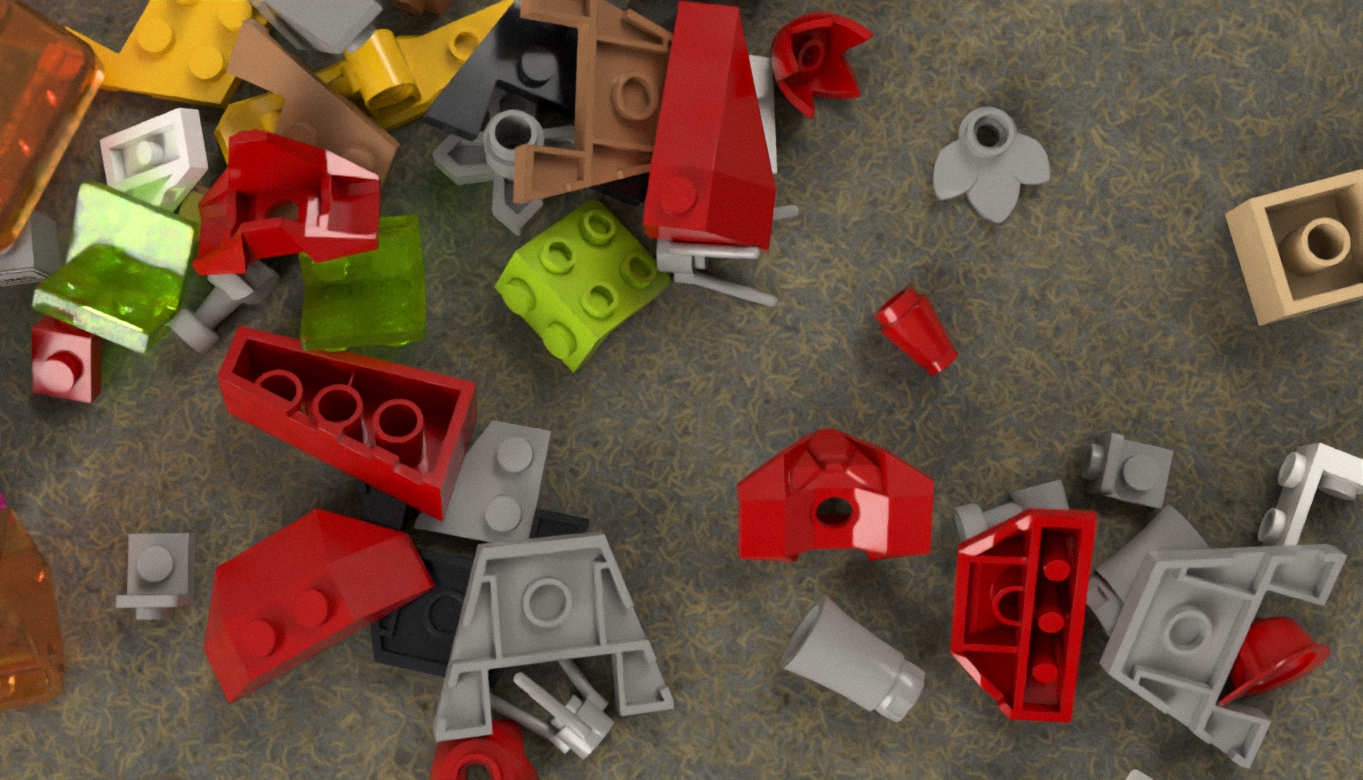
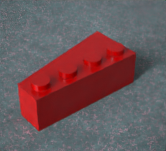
(356, 412)

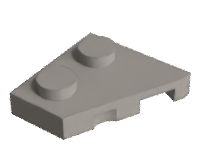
(496, 486)

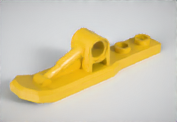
(385, 77)

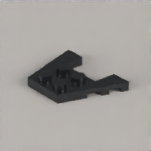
(529, 61)
(424, 630)

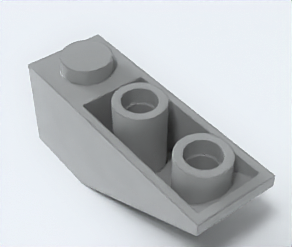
(322, 24)

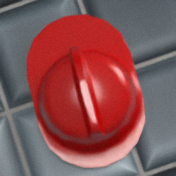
(1273, 656)

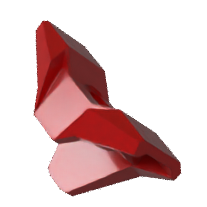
(266, 170)
(886, 496)

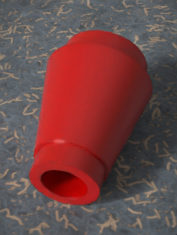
(916, 330)

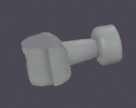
(228, 294)
(972, 521)

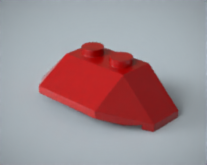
(305, 595)
(1024, 610)

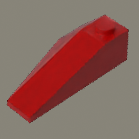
(710, 144)

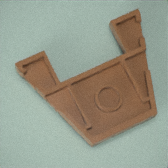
(616, 101)
(309, 115)

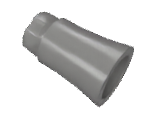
(1116, 575)
(852, 661)

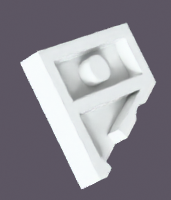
(157, 158)

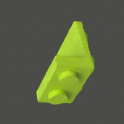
(580, 282)

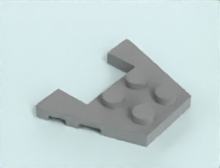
(545, 605)
(1189, 625)

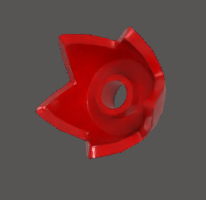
(812, 61)
(499, 752)

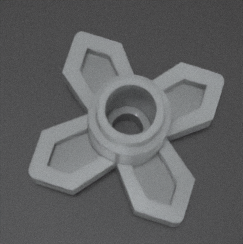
(493, 155)

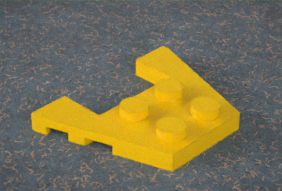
(179, 51)

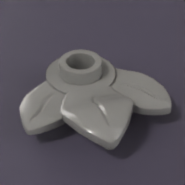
(989, 173)

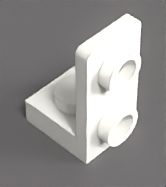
(1300, 475)

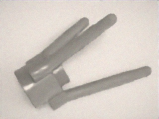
(686, 257)
(578, 722)

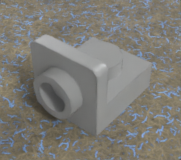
(1127, 470)
(159, 574)

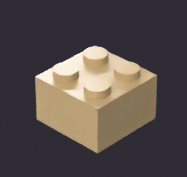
(1301, 247)

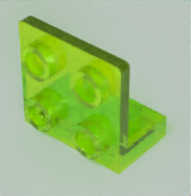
(121, 269)
(368, 294)

